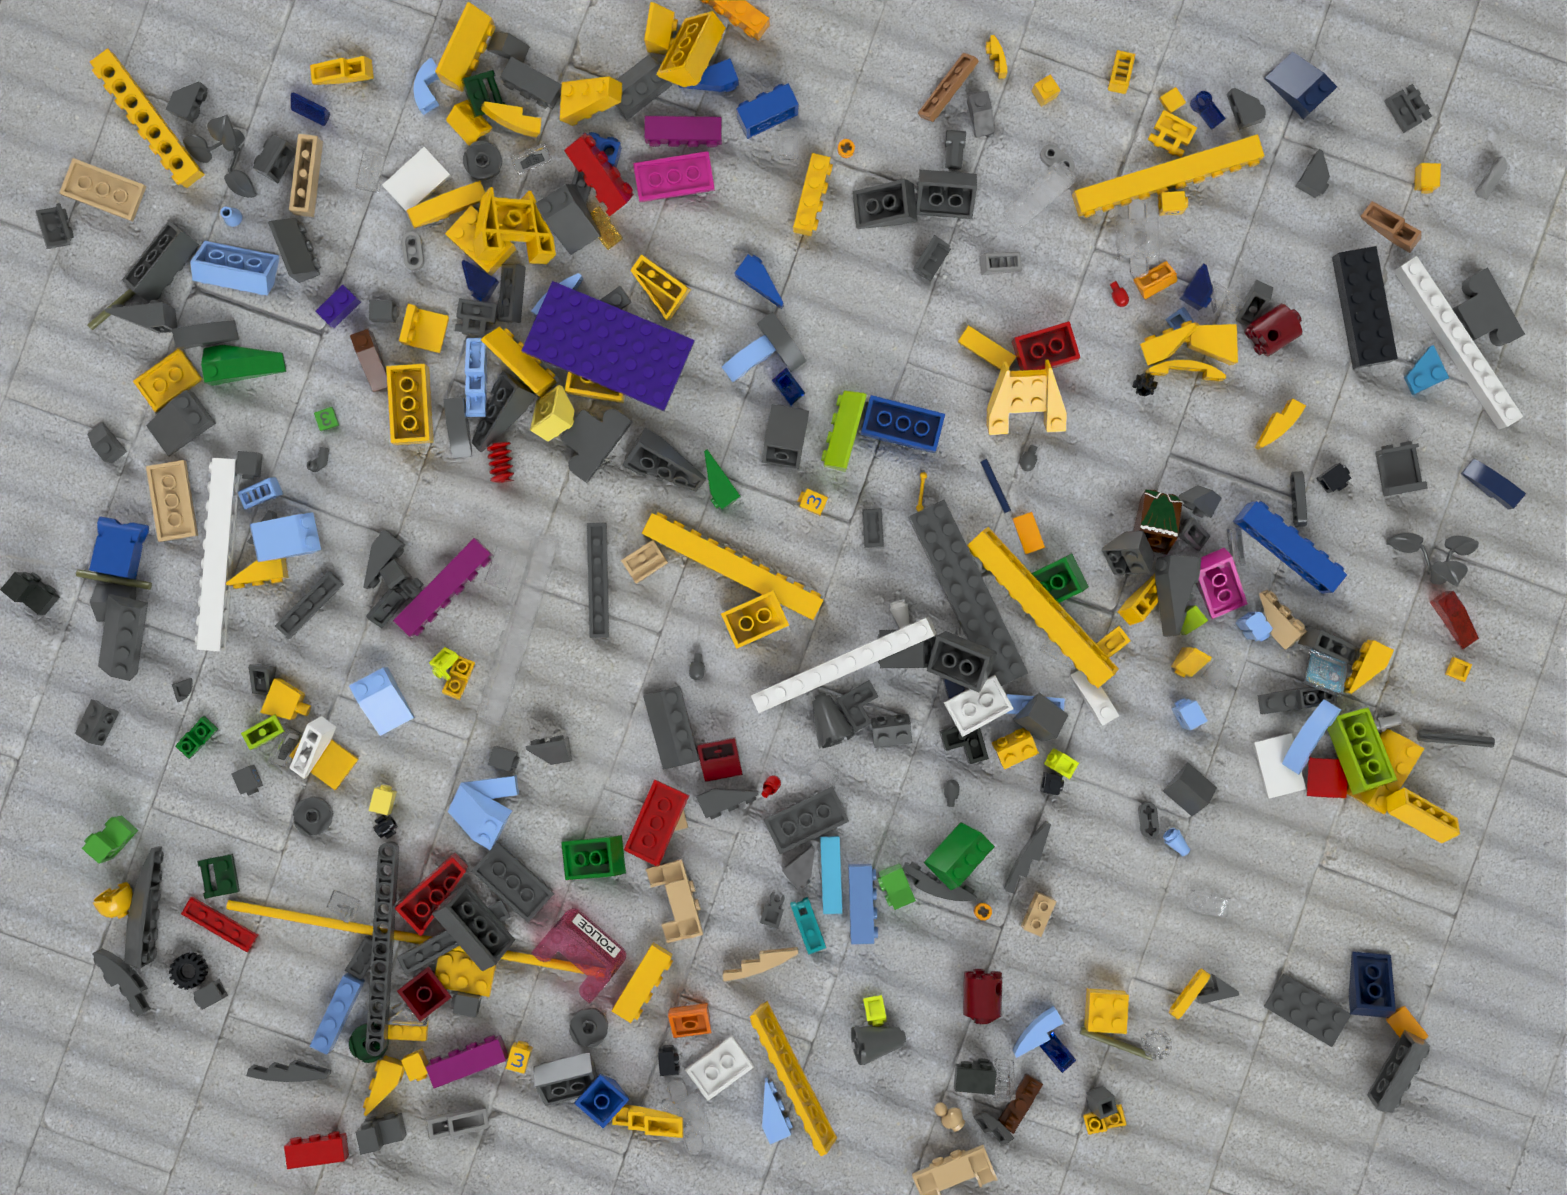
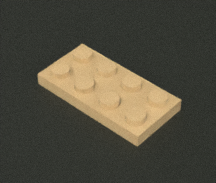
(102, 189)
(171, 501)

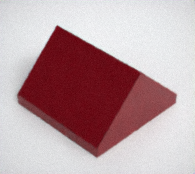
(424, 994)

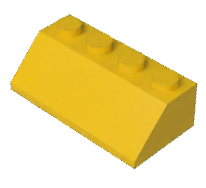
(465, 47)
(692, 49)
(522, 364)
(1402, 756)

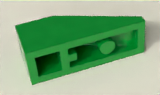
(720, 486)

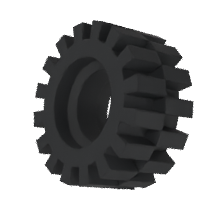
(180, 979)

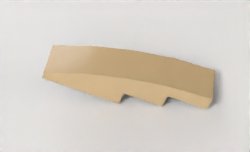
(768, 960)

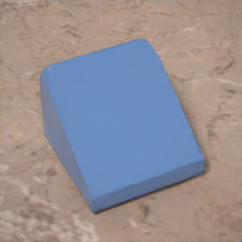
(1178, 318)

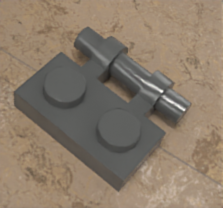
(1403, 110)
(475, 311)

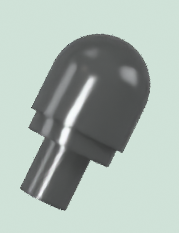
(1029, 459)
(697, 667)
(951, 792)

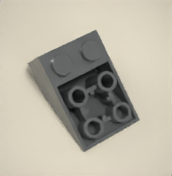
(154, 316)

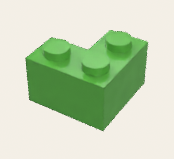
(108, 843)
(897, 887)

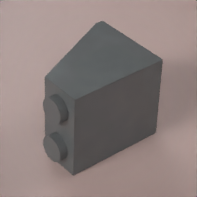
(785, 436)
(911, 657)

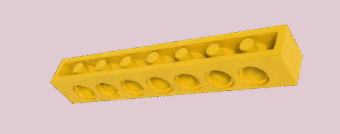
(102, 67)

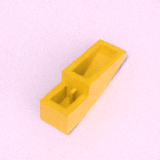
(342, 71)
(512, 118)
(1280, 423)

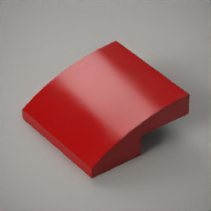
(1326, 778)

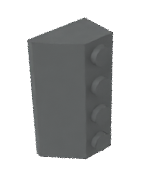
(160, 262)
(122, 637)
(671, 727)
(474, 927)
(1398, 1072)

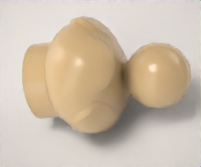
(950, 1118)

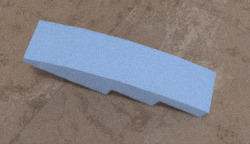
(476, 377)

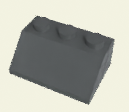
(640, 87)
(946, 194)
(295, 249)
(961, 661)
(564, 1078)

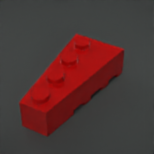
(599, 173)
(430, 893)

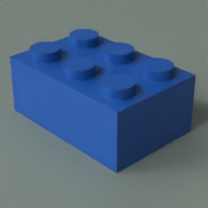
(767, 110)

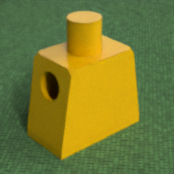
(285, 701)

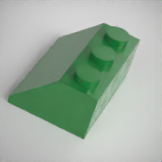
(958, 855)

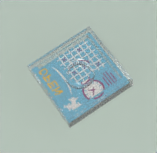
(1325, 673)

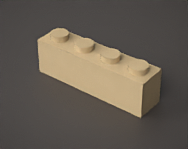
(306, 175)

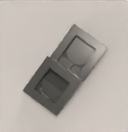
(990, 1124)

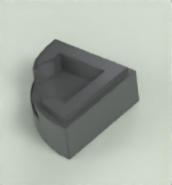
(182, 689)

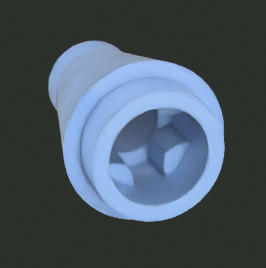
(231, 216)
(1176, 841)

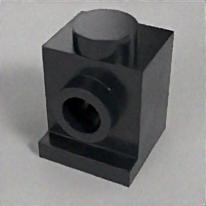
(1052, 783)
(668, 1060)

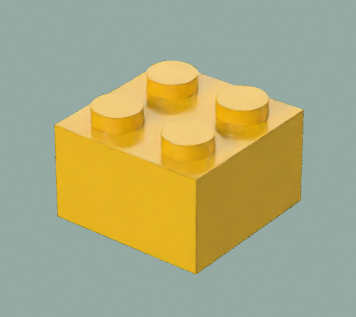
(1106, 1011)

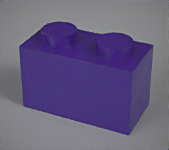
(338, 306)

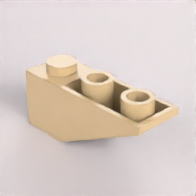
(1285, 627)

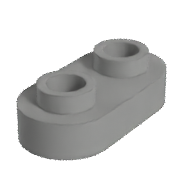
(1058, 157)
(412, 252)

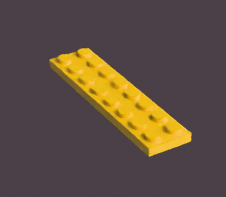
(793, 1078)

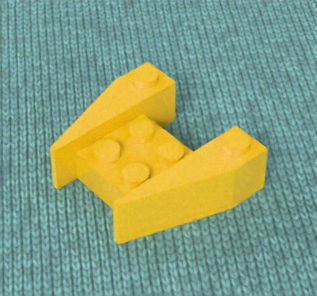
(512, 221)
(1025, 393)

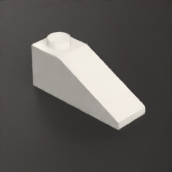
(1095, 699)
(312, 745)

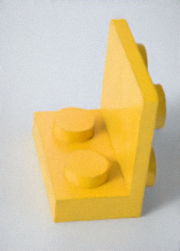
(423, 329)

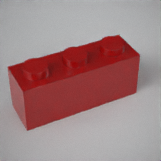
(316, 1150)

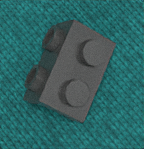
(54, 227)
(96, 723)
(891, 730)

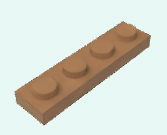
(948, 87)

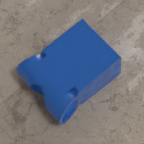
(118, 547)

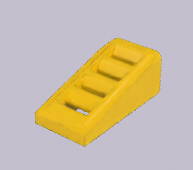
(1117, 83)

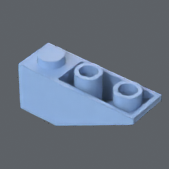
(774, 1121)

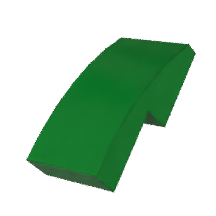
(196, 737)

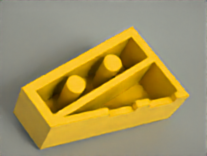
(587, 97)
(661, 286)

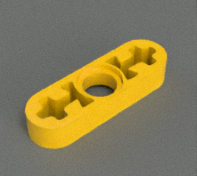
(1189, 993)

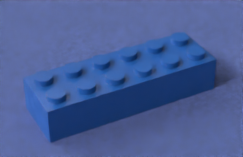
(1290, 547)

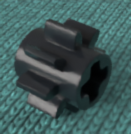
(1145, 384)
(385, 826)

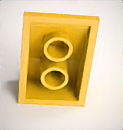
(755, 619)

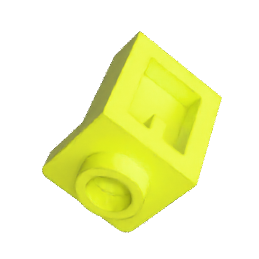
(442, 662)
(1061, 763)
(875, 1011)

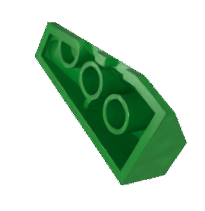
(233, 363)

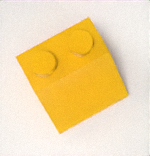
(660, 29)

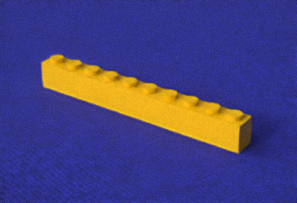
(1168, 175)
(728, 564)
(1042, 607)

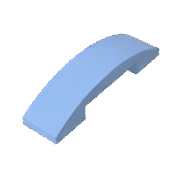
(1310, 735)

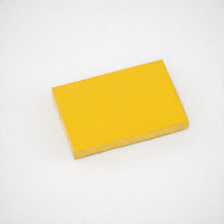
(167, 380)
(333, 764)

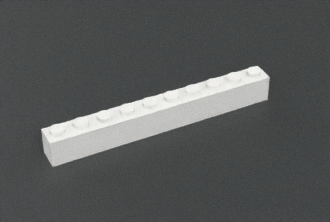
(1458, 343)
(218, 555)
(844, 664)

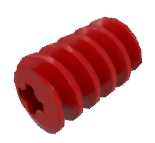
(500, 462)

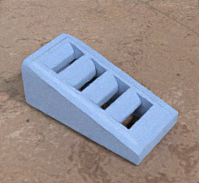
(271, 489)

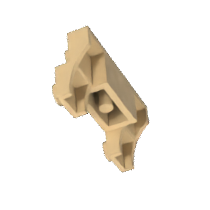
(681, 899)
(953, 1170)

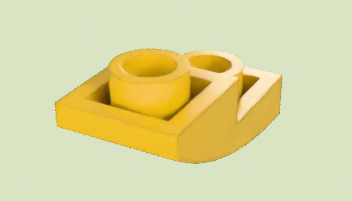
(996, 53)
(460, 675)
(1098, 1125)

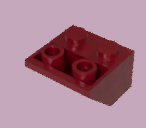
(719, 759)

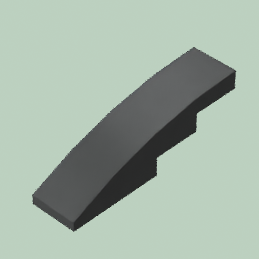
(1032, 850)
(295, 1072)

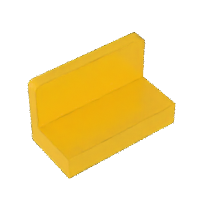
(464, 123)

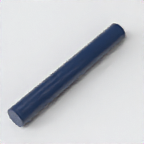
(995, 485)

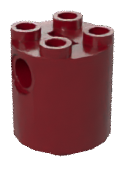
(1274, 330)
(982, 995)

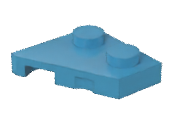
(1426, 372)

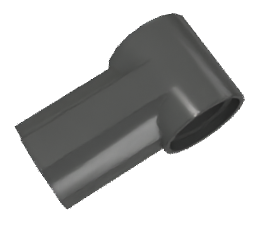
(955, 144)

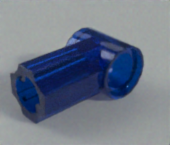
(1209, 111)

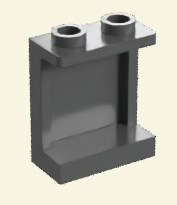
(1399, 469)

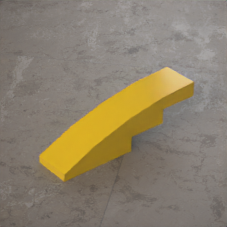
(445, 204)
(649, 1120)

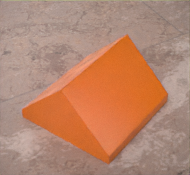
(689, 1020)

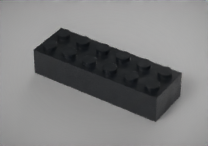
(1364, 307)

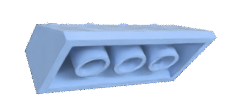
(234, 268)

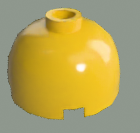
(114, 902)

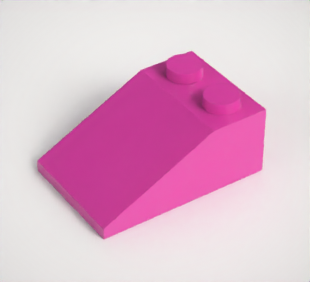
(1220, 583)

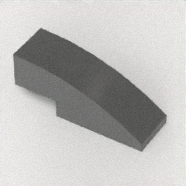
(205, 334)
(781, 341)
(458, 427)

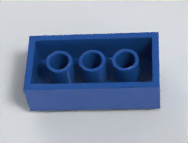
(902, 424)

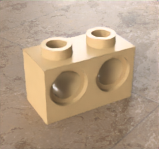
(1038, 913)

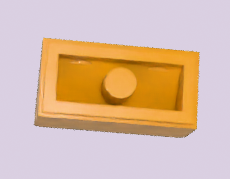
(1156, 280)
(1028, 533)
(1403, 1020)

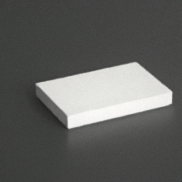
(416, 179)
(974, 709)
(1276, 777)
(719, 1067)

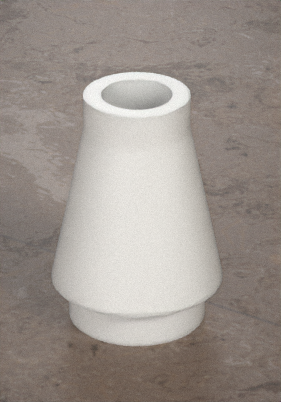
(900, 613)

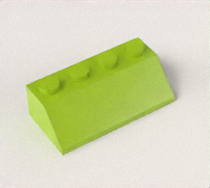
(844, 430)
(1361, 751)

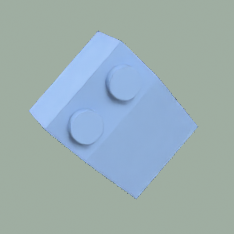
(285, 537)
(382, 700)
(479, 815)

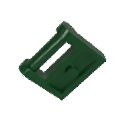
(477, 92)
(225, 875)

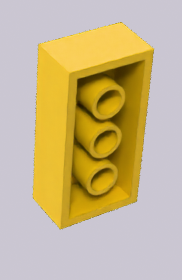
(410, 404)

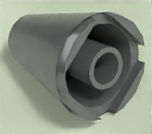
(829, 722)
(875, 1042)

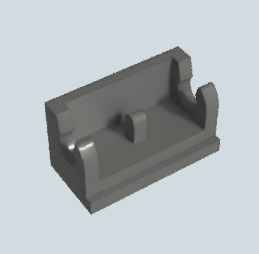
(932, 258)

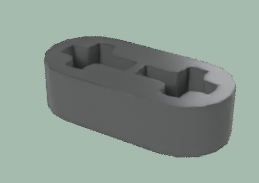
(1143, 819)

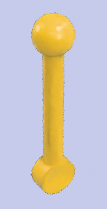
(923, 475)

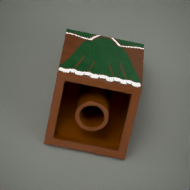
(1159, 519)

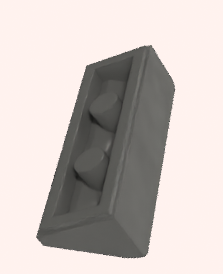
(511, 293)

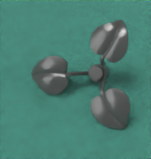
(222, 130)
(1440, 571)

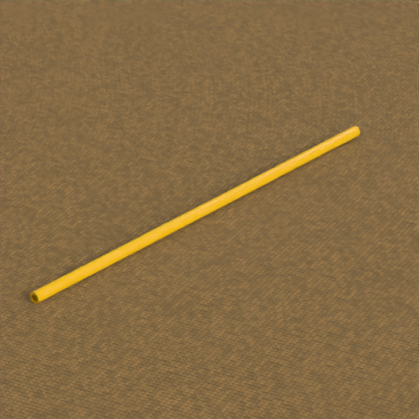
(368, 930)

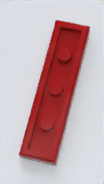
(219, 924)

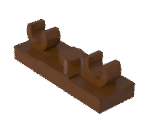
(1017, 1109)

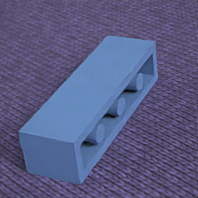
(861, 903)
(337, 1013)

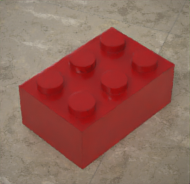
(1051, 344)

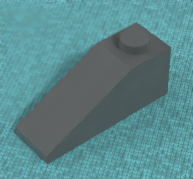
(1329, 645)

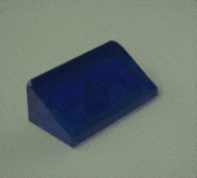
(309, 109)

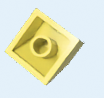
(552, 414)

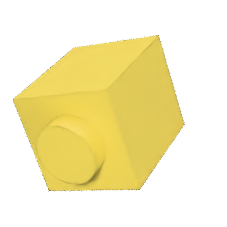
(382, 800)

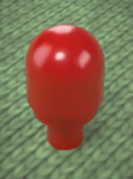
(1119, 295)
(771, 786)

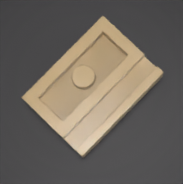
(644, 561)

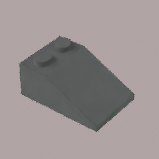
(885, 205)
(568, 218)
(180, 422)

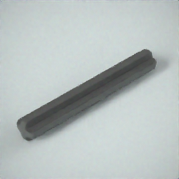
(1458, 739)

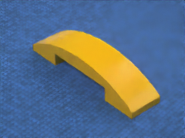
(1209, 372)

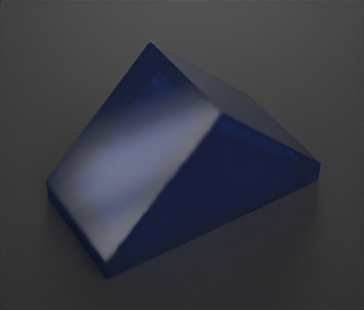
(787, 386)
(1058, 1053)

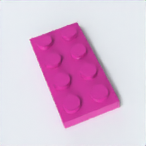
(674, 176)

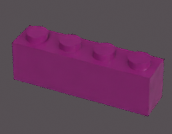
(683, 130)
(466, 1061)

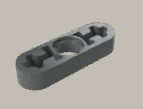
(1298, 497)

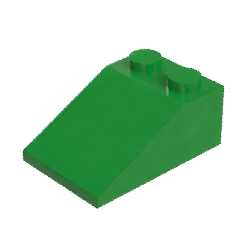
(1062, 578)
(593, 857)

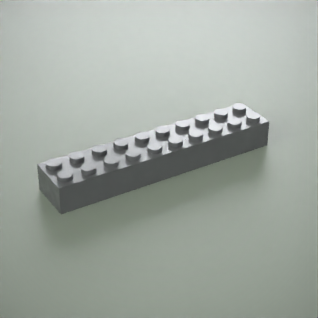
(966, 588)

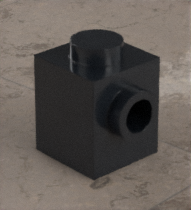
(1334, 478)

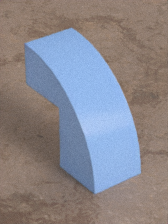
(422, 94)
(748, 357)

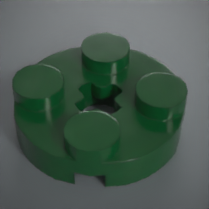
(357, 1045)

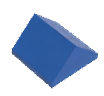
(602, 1100)

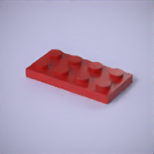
(656, 822)

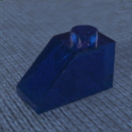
(479, 282)
(1199, 289)

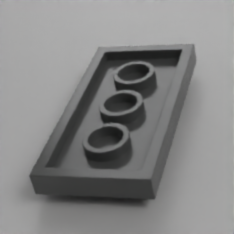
(806, 820)
(513, 882)
(1307, 1010)

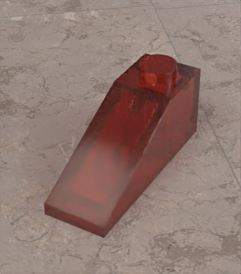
(1455, 618)

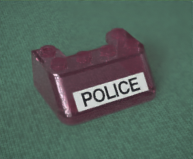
(586, 948)

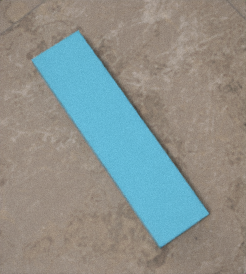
(831, 874)

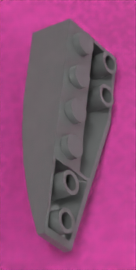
(144, 913)

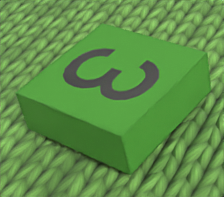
(326, 419)

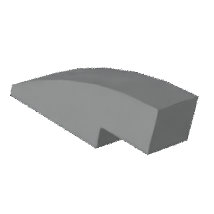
(456, 1123)

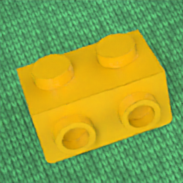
(1015, 748)

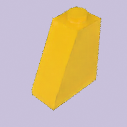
(1215, 342)

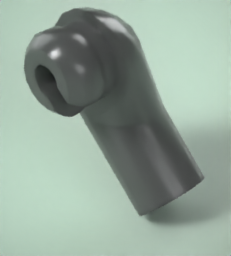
(320, 462)

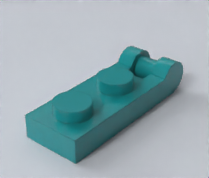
(808, 926)

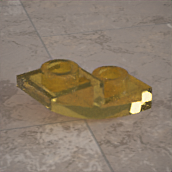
(609, 233)

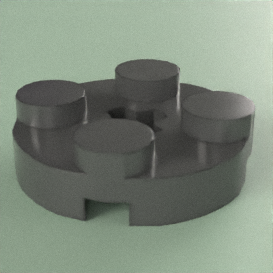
(474, 153)
(323, 813)
(587, 1038)

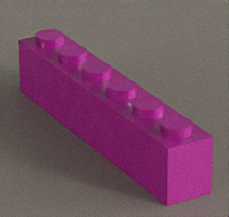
(443, 588)

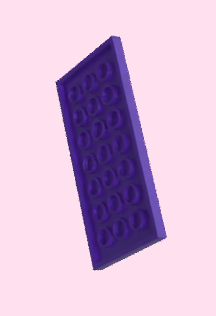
(608, 346)

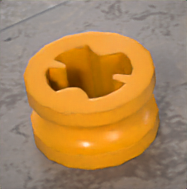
(842, 143)
(979, 916)

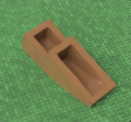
(1391, 226)

